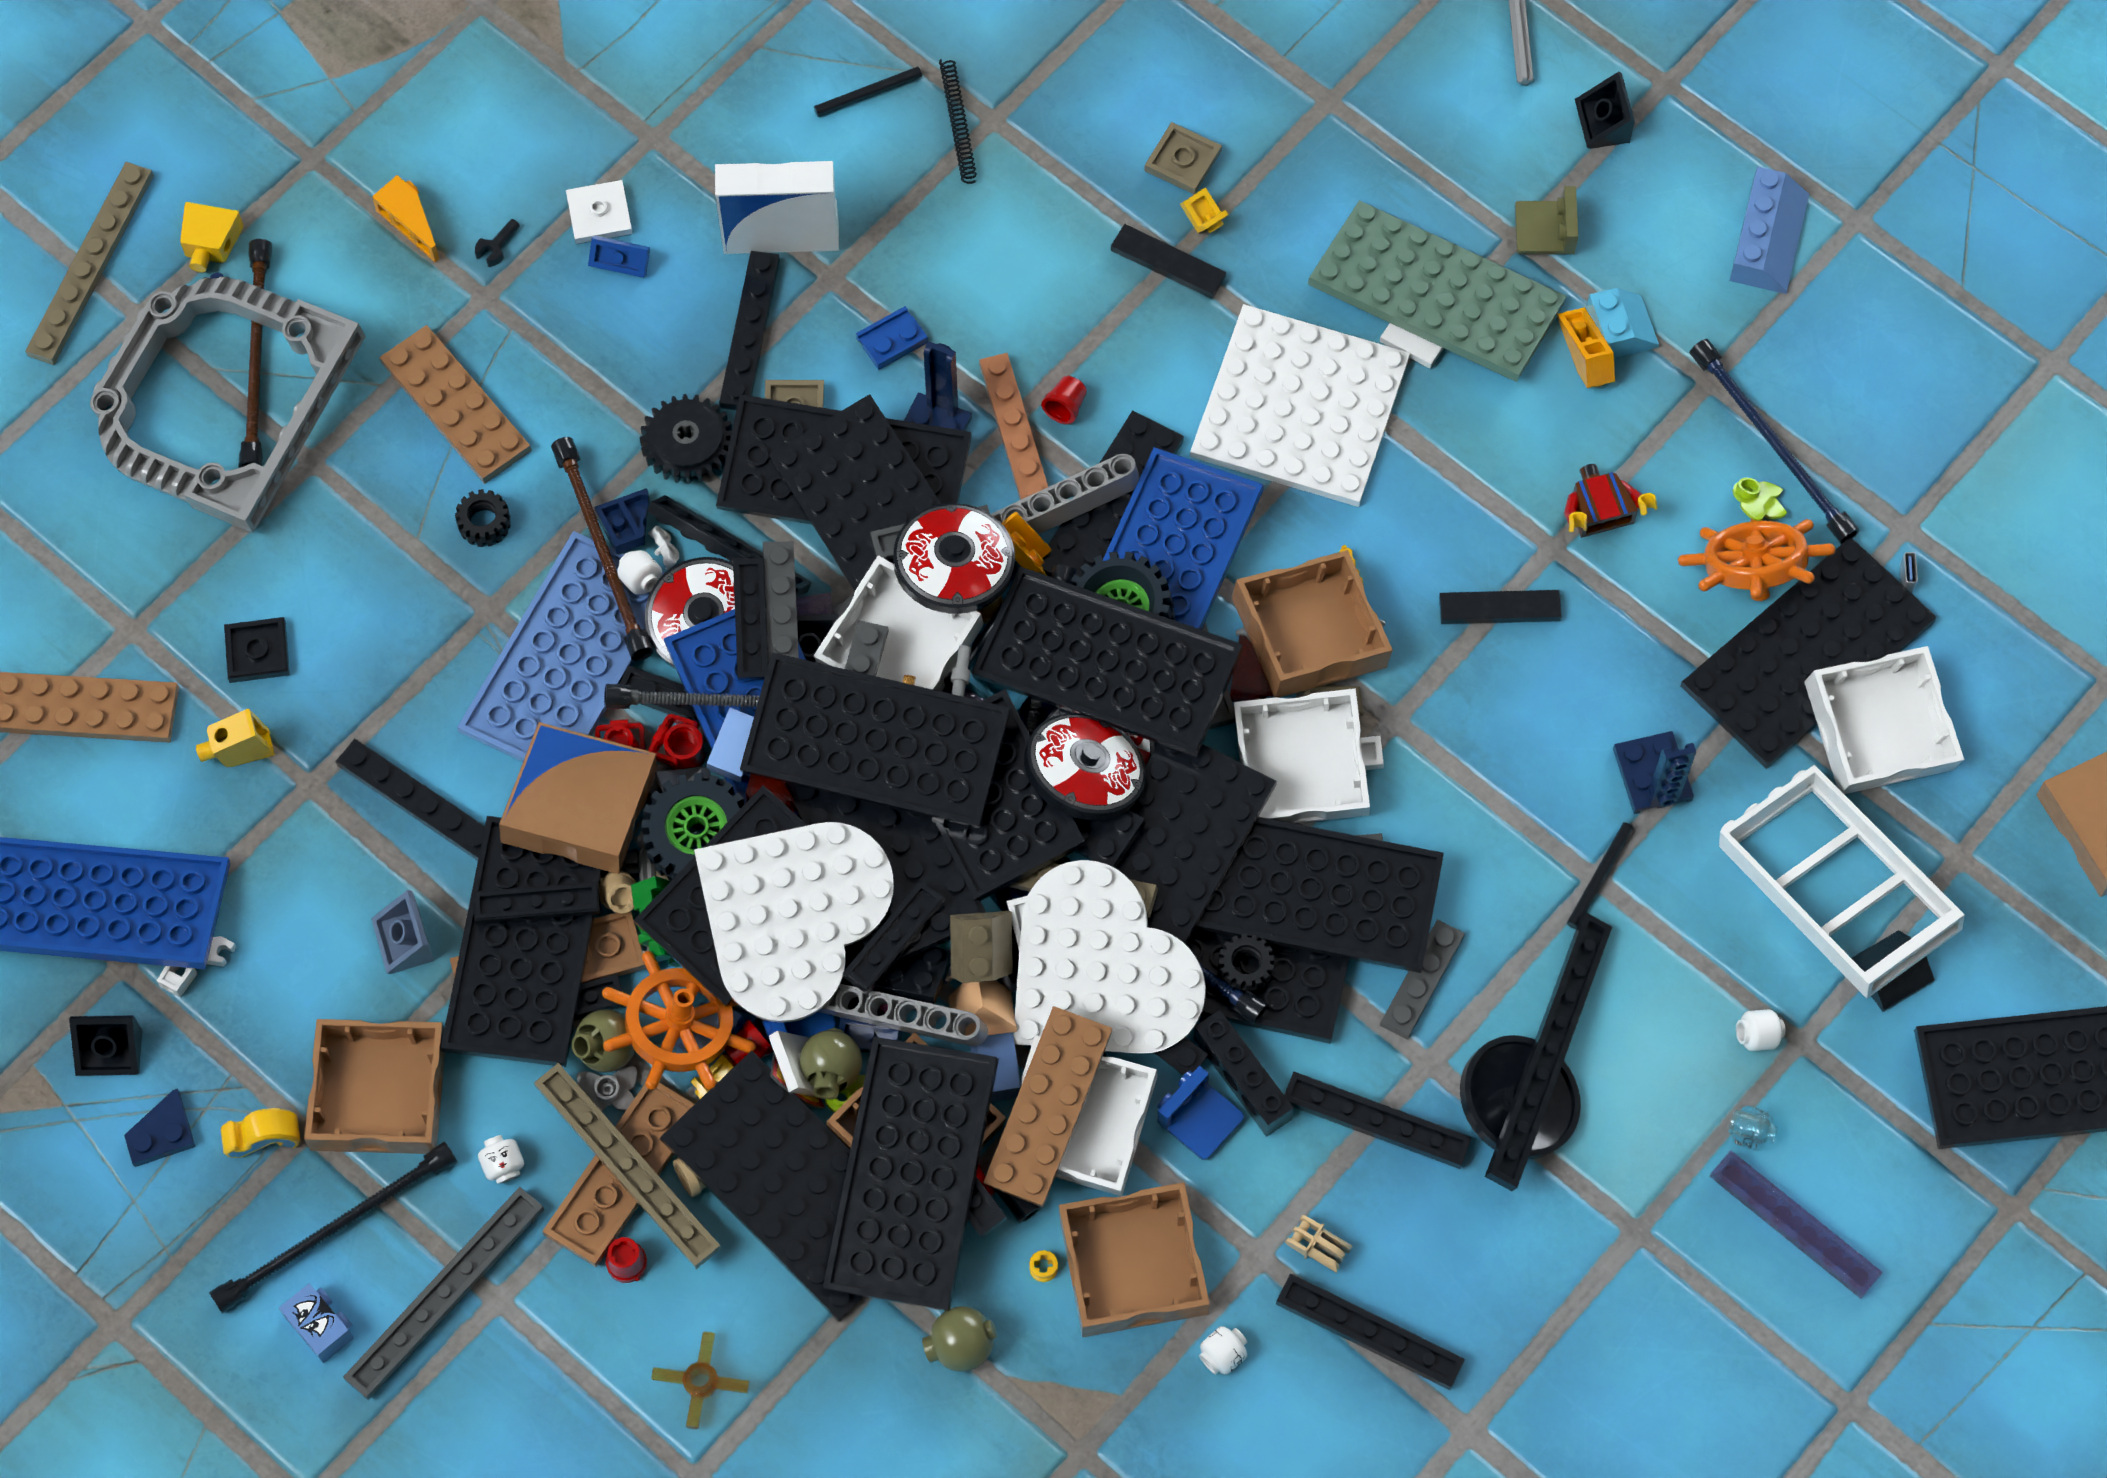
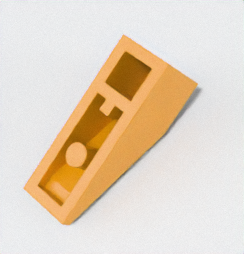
(402, 208)
(1587, 347)

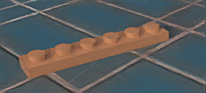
(1013, 425)

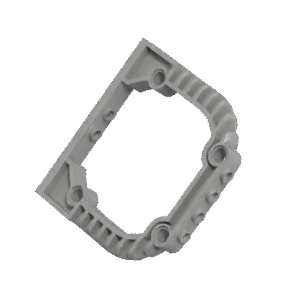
(247, 491)

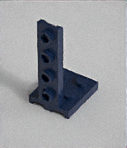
(940, 403)
(1655, 771)

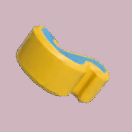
(260, 1130)

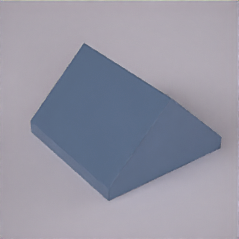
(402, 934)

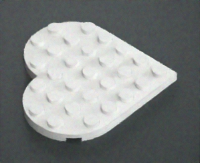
(788, 909)
(1095, 957)

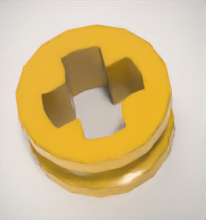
(1051, 1271)

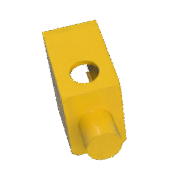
(208, 234)
(237, 740)

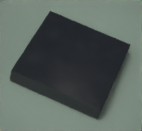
(256, 650)

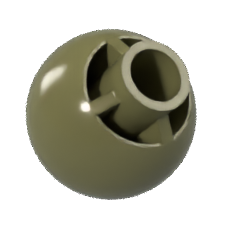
(591, 1035)
(830, 1062)
(960, 1339)

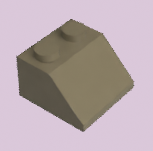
(981, 946)

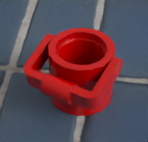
(681, 743)

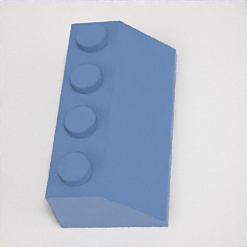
(1770, 231)

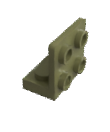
(1547, 225)

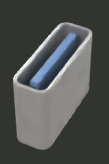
(1908, 571)

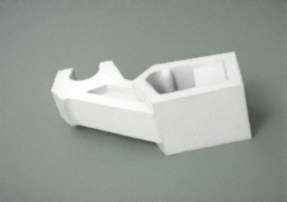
(177, 985)

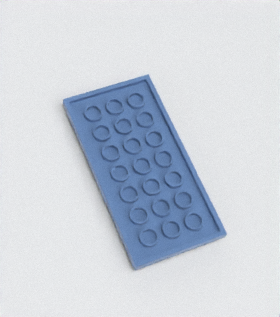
(557, 656)

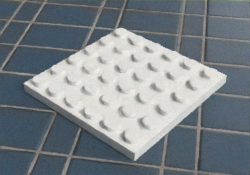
(1300, 405)

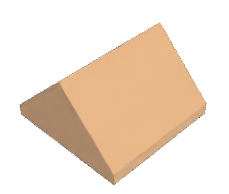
(989, 1002)

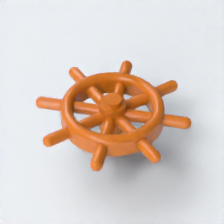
(1756, 556)
(677, 1020)

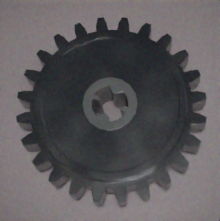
(686, 438)

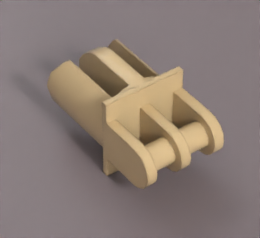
(1322, 1247)

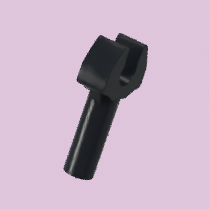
(495, 244)

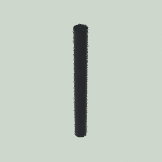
(867, 91)
(1600, 874)

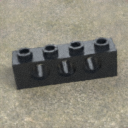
(1243, 1073)

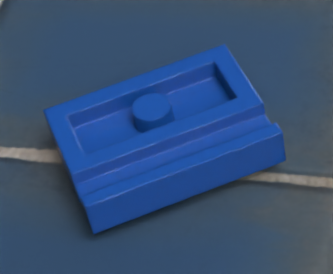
(892, 338)

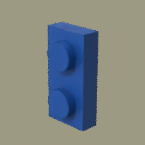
(619, 256)

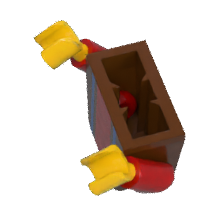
(1604, 503)

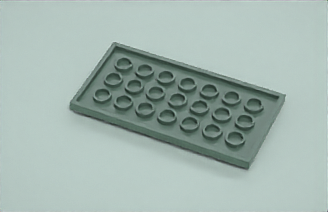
(1437, 290)

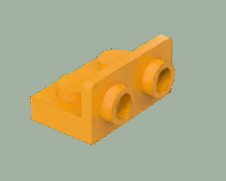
(1027, 543)

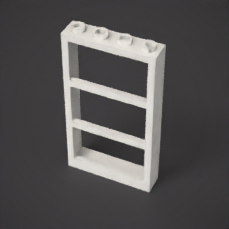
(1893, 965)

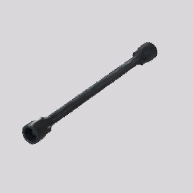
(231, 1292)

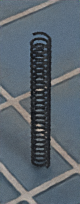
(950, 107)

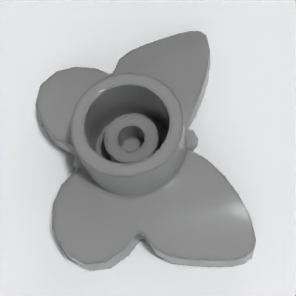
(609, 1089)

